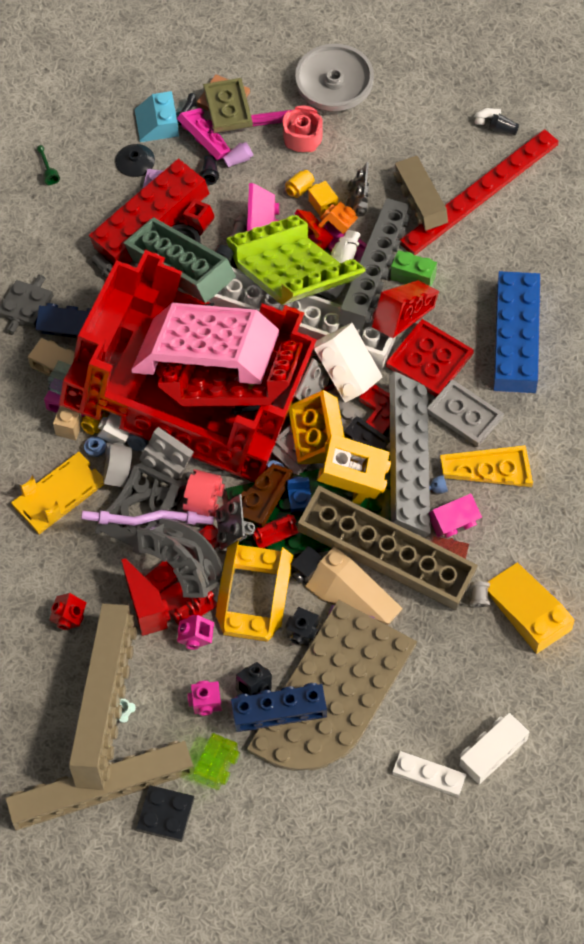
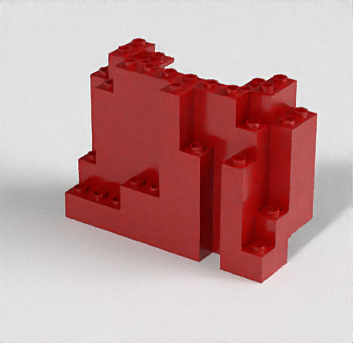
(104, 377)

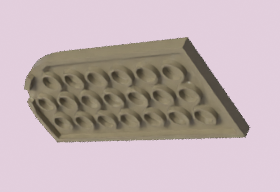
(357, 666)

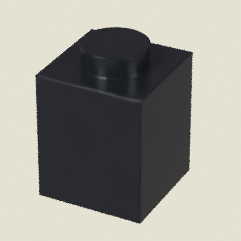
(305, 565)

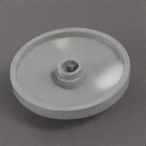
(334, 77)

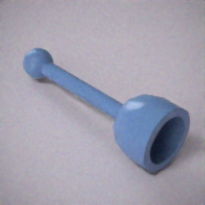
(438, 485)

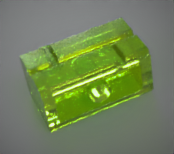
(216, 761)

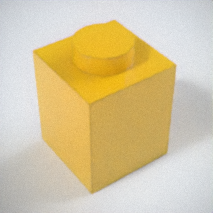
(322, 197)

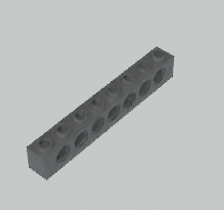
(375, 259)

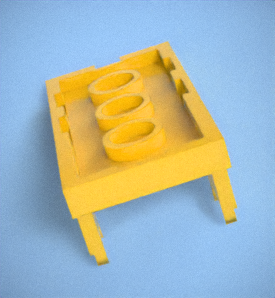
(57, 492)

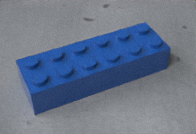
(517, 332)

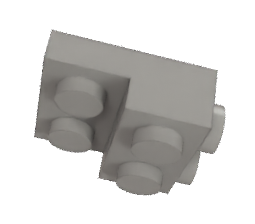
(166, 454)

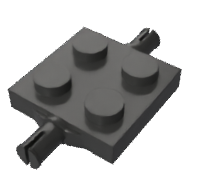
(23, 303)

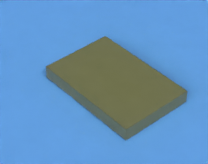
(227, 105)

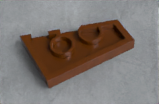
(264, 494)

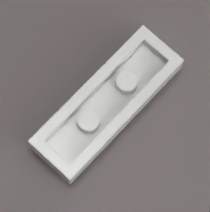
(429, 774)

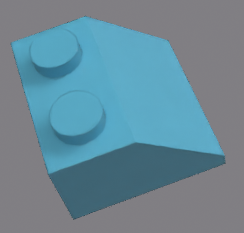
(157, 117)

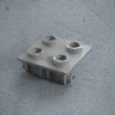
(314, 381)

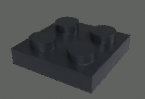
(165, 813)

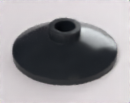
(135, 166)

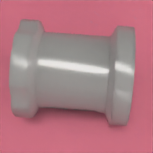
(479, 594)

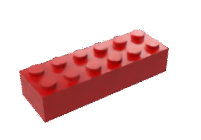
(162, 198)

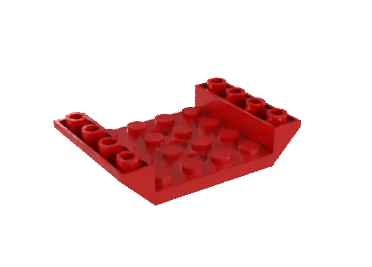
(220, 385)

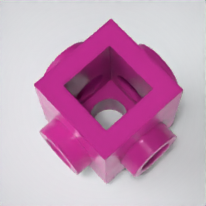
(195, 632)
(205, 698)

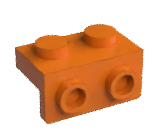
(340, 216)

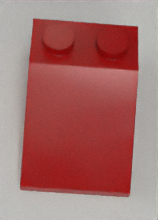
(149, 607)

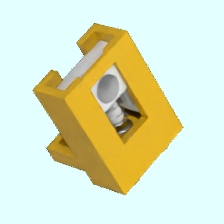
(361, 467)

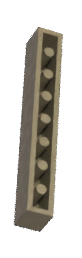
(126, 777)

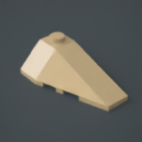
(343, 580)

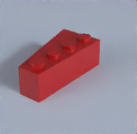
(403, 306)

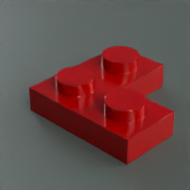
(379, 401)

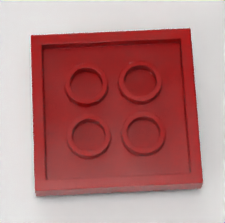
(430, 357)

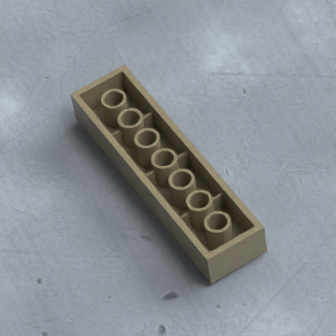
(387, 547)
(102, 697)

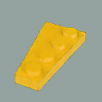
(496, 466)

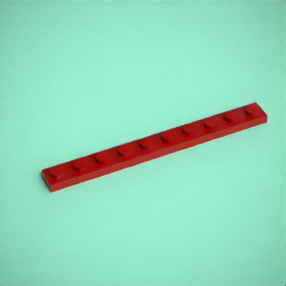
(483, 190)

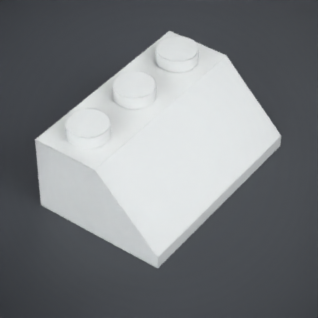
(347, 362)

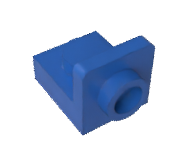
(298, 493)

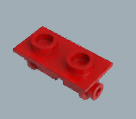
(275, 531)

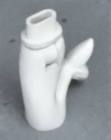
(341, 252)

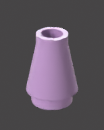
(238, 155)

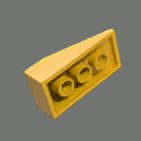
(530, 607)

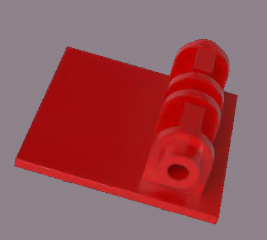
(184, 607)

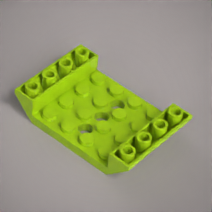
(287, 262)

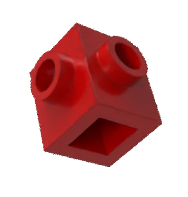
(67, 611)

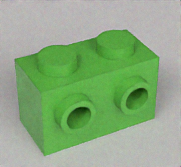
(410, 268)

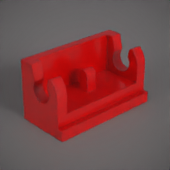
(318, 235)

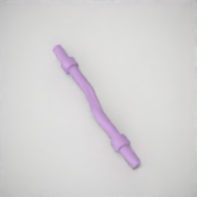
(104, 517)

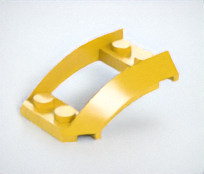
(257, 560)

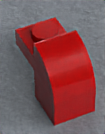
(198, 215)

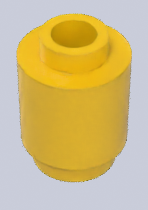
(299, 183)

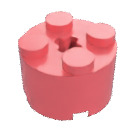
(302, 129)
(203, 493)

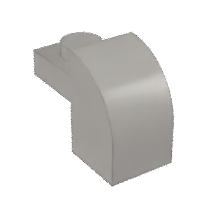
(117, 464)

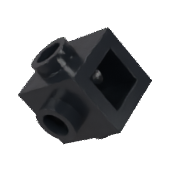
(302, 627)
(253, 679)

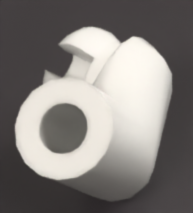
(485, 113)

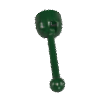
(49, 171)

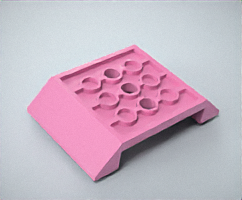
(226, 335)

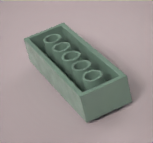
(202, 268)

